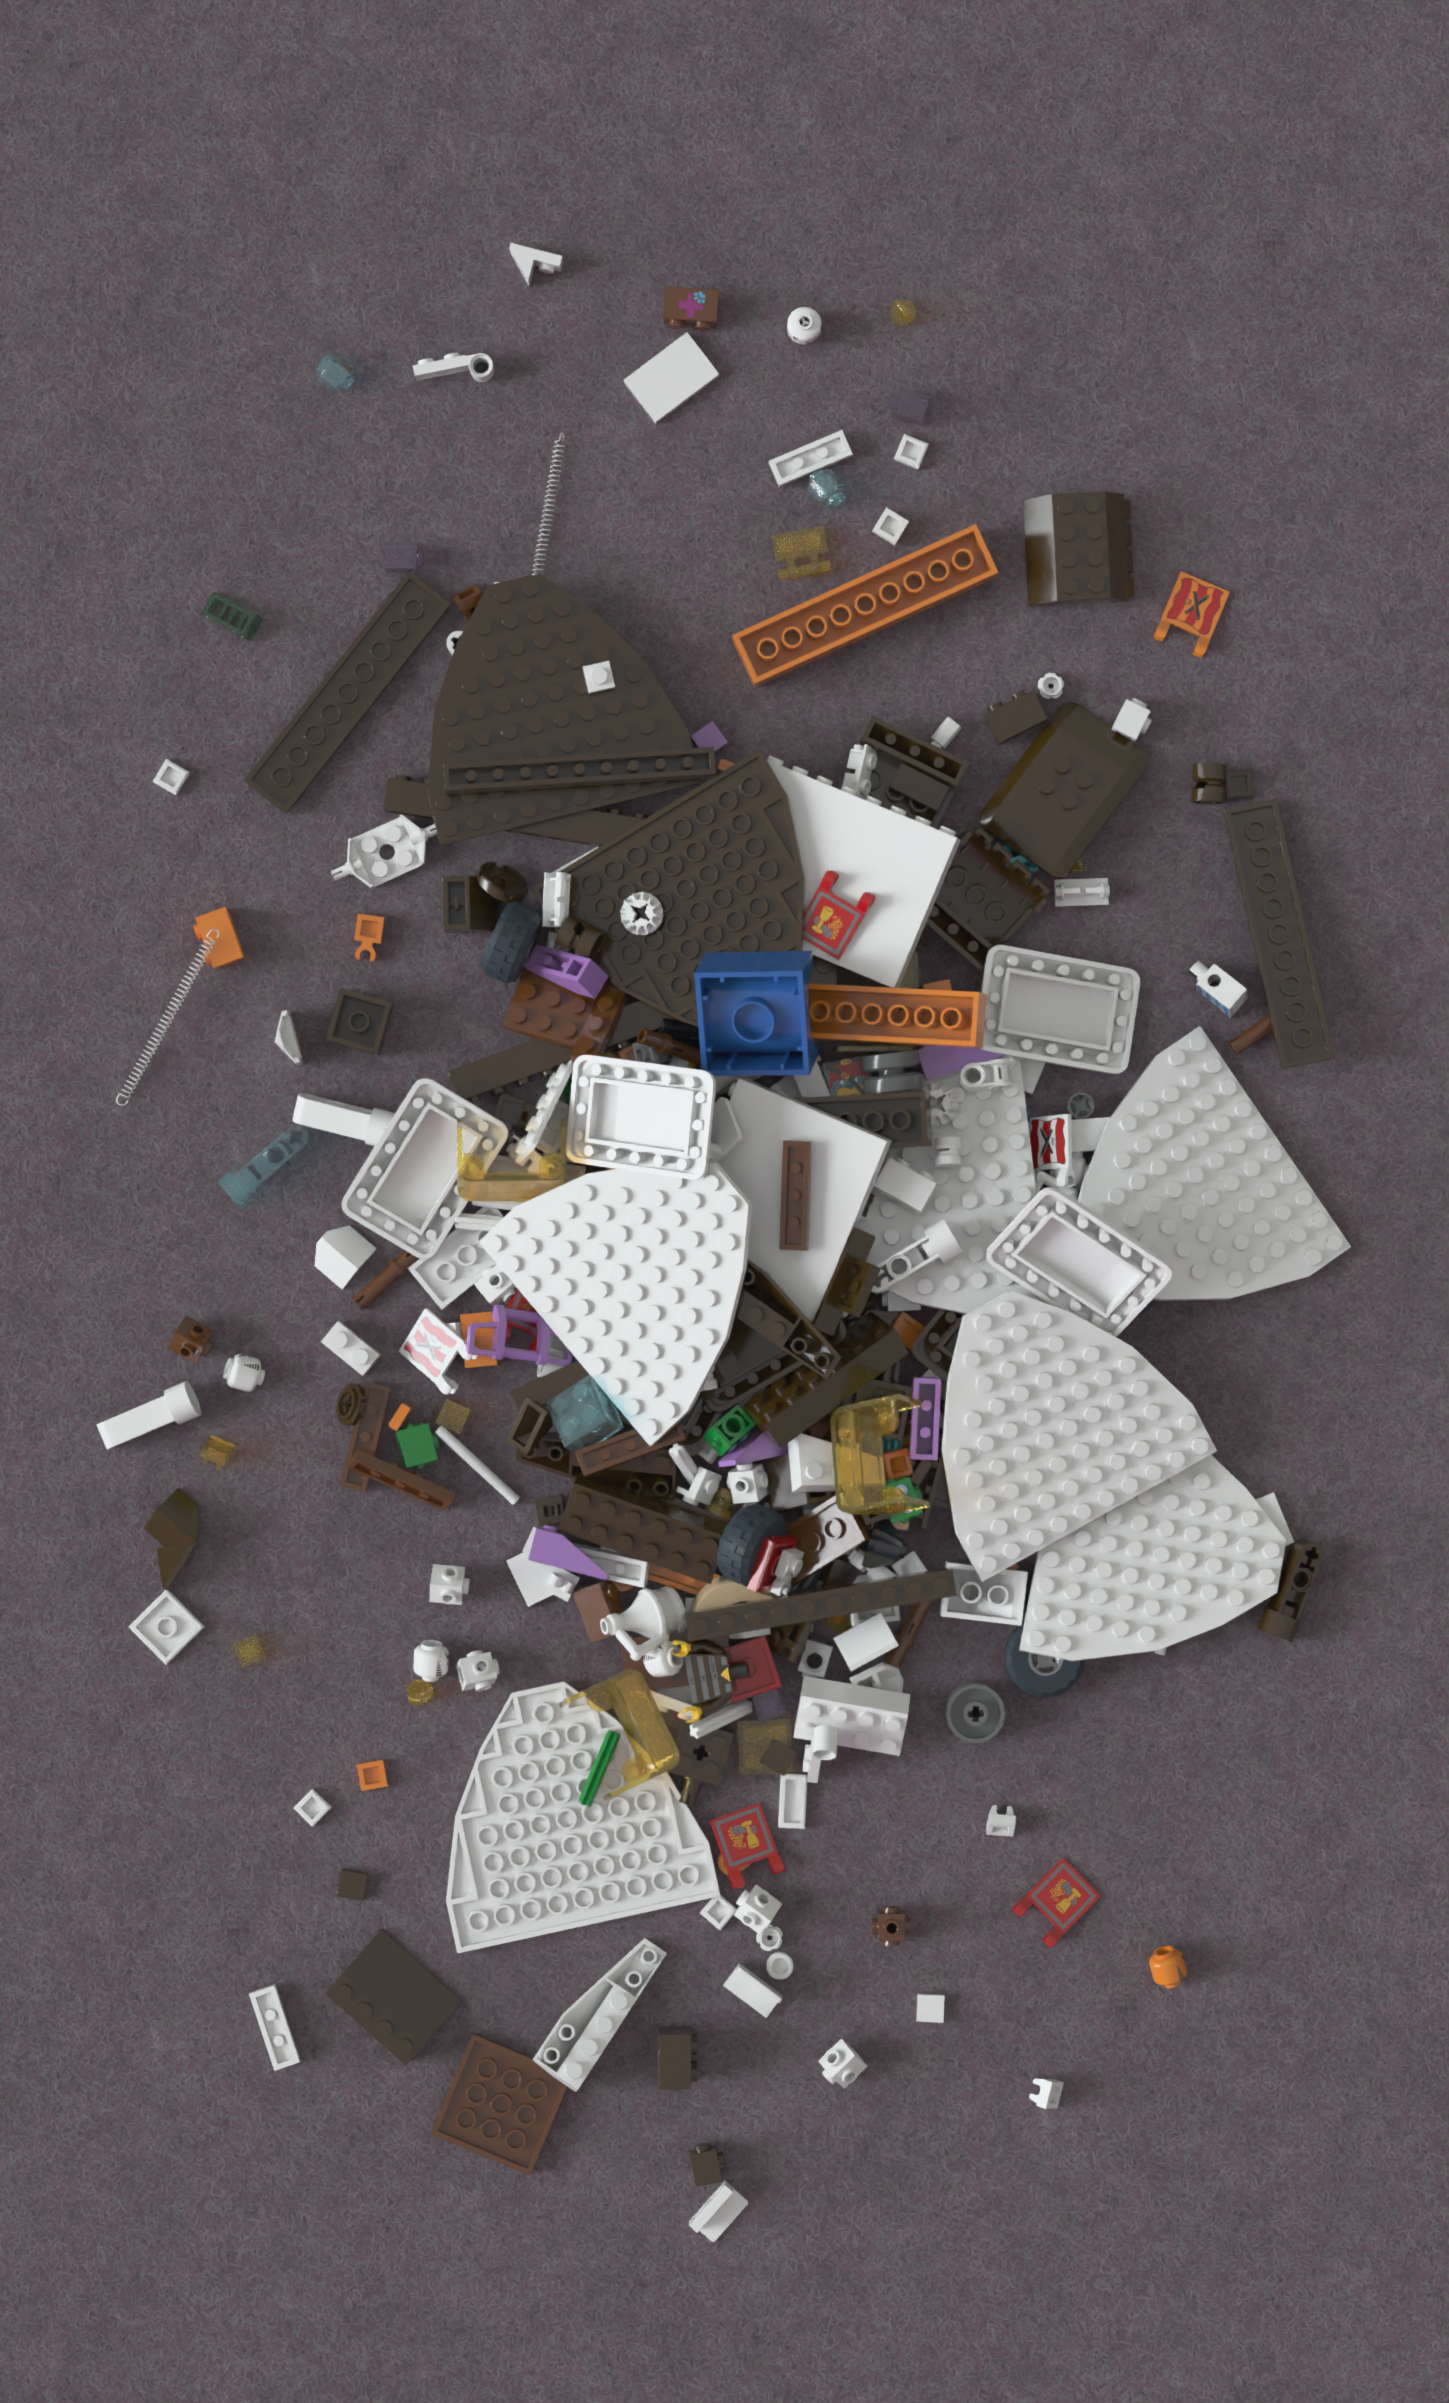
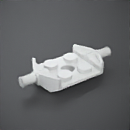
(365, 858)

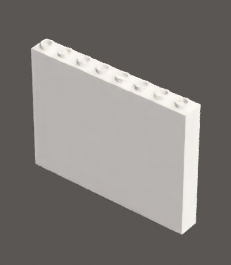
(872, 853)
(842, 1177)

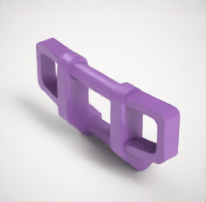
(499, 1351)

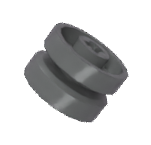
(891, 1072)
(979, 1727)

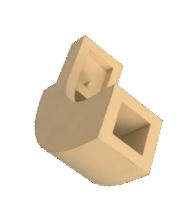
(725, 1592)

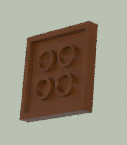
(547, 1011)

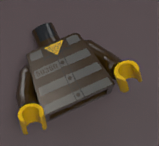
(709, 1675)

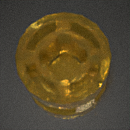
(721, 1503)

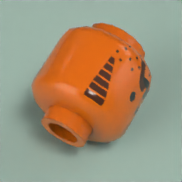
(1168, 1966)

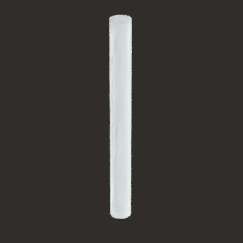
(476, 1464)

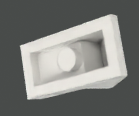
(528, 258)

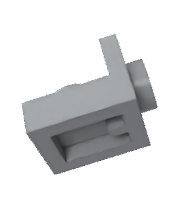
(648, 1054)

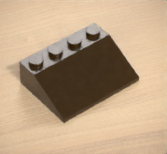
(393, 1997)

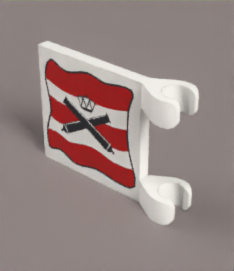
(1053, 1146)
(433, 1348)

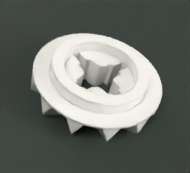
(654, 912)
(949, 1103)

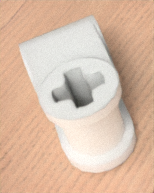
(988, 1075)

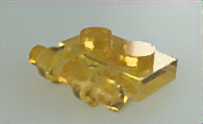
(799, 545)

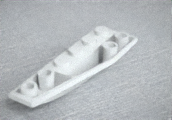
(596, 2016)

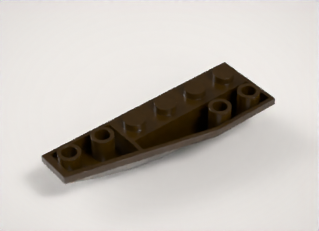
(775, 1316)
(649, 1475)

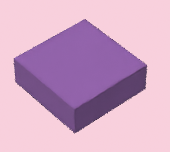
(709, 737)

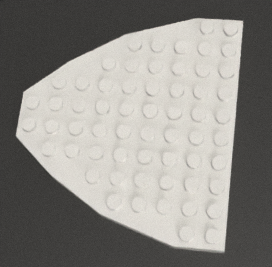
(1207, 1181)
(972, 1198)
(634, 1280)
(1052, 1428)
(1154, 1569)
(540, 1860)

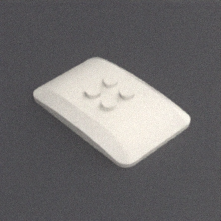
(1059, 1009)
(640, 1115)
(411, 1174)
(1079, 1261)

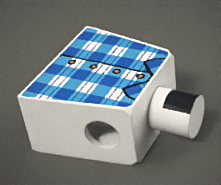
(1227, 995)

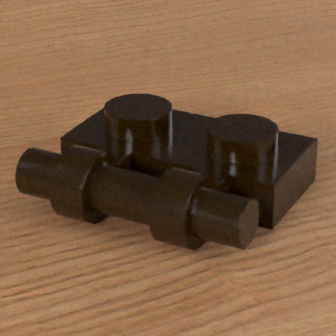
(783, 1639)

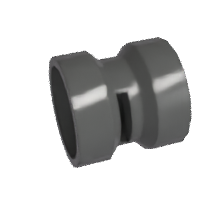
(1082, 1102)

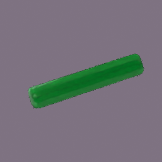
(599, 1768)

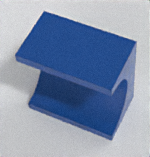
(755, 1013)

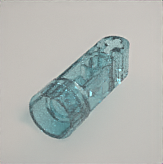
(242, 1184)

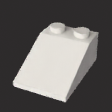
(993, 1600)

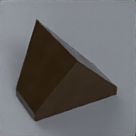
(175, 1520)

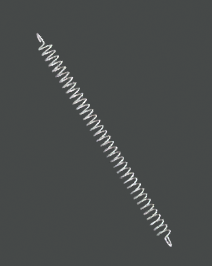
(547, 504)
(168, 1018)

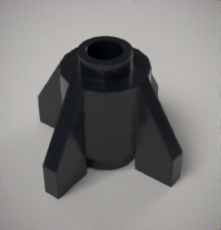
(884, 1545)

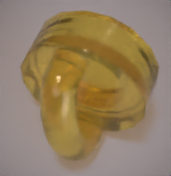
(902, 313)
(420, 1692)

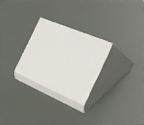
(865, 1641)

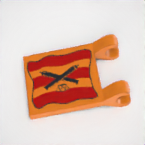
(1193, 608)

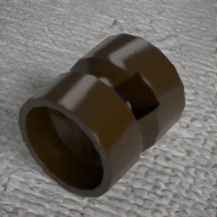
(1209, 783)
(581, 938)

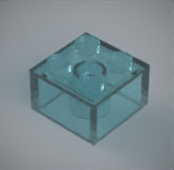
(584, 1414)

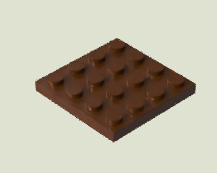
(499, 2105)

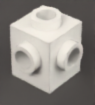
(495, 1286)
(747, 1483)
(448, 1584)
(477, 1671)
(757, 1908)
(842, 2064)

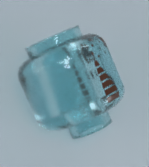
(335, 372)
(826, 488)

